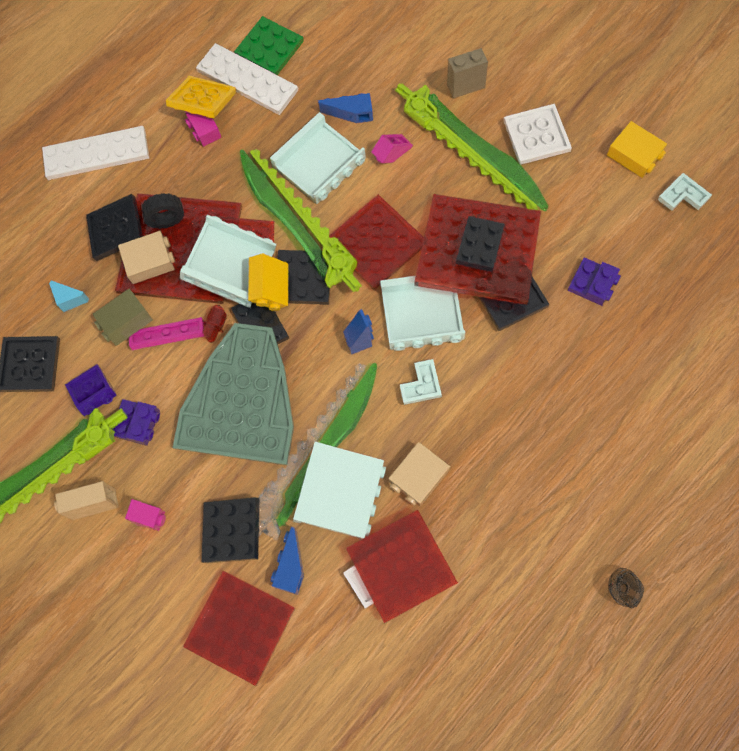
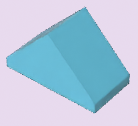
(67, 297)

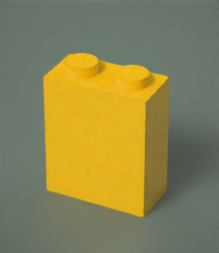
(637, 149)
(268, 282)

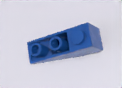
(349, 108)
(359, 333)
(290, 568)

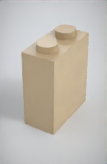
(147, 257)
(418, 475)
(86, 501)

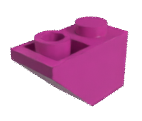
(204, 128)

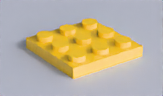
(201, 97)

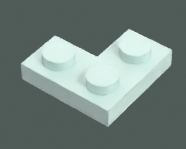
(684, 189)
(425, 388)

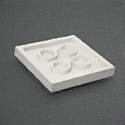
(537, 134)

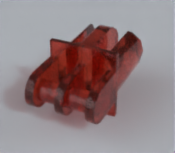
(214, 323)

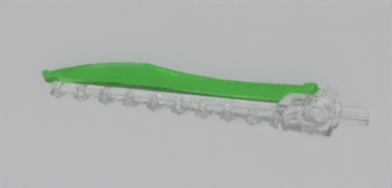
(271, 497)

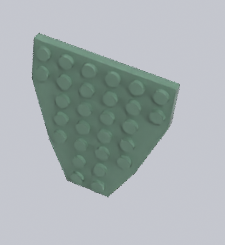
(240, 401)

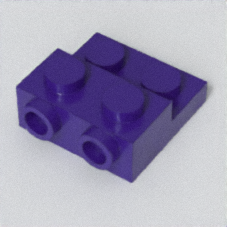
(594, 281)
(90, 390)
(139, 424)

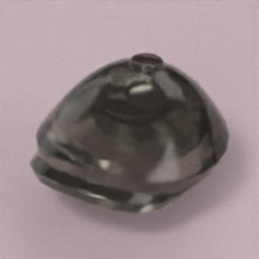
(625, 588)

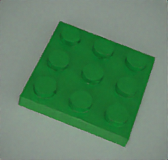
(269, 45)

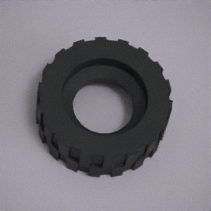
(162, 202)

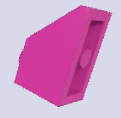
(391, 147)
(145, 515)

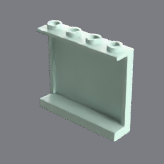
(317, 159)
(222, 259)
(420, 314)
(339, 490)

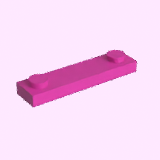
(167, 333)

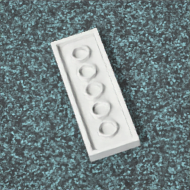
(248, 78)
(95, 152)

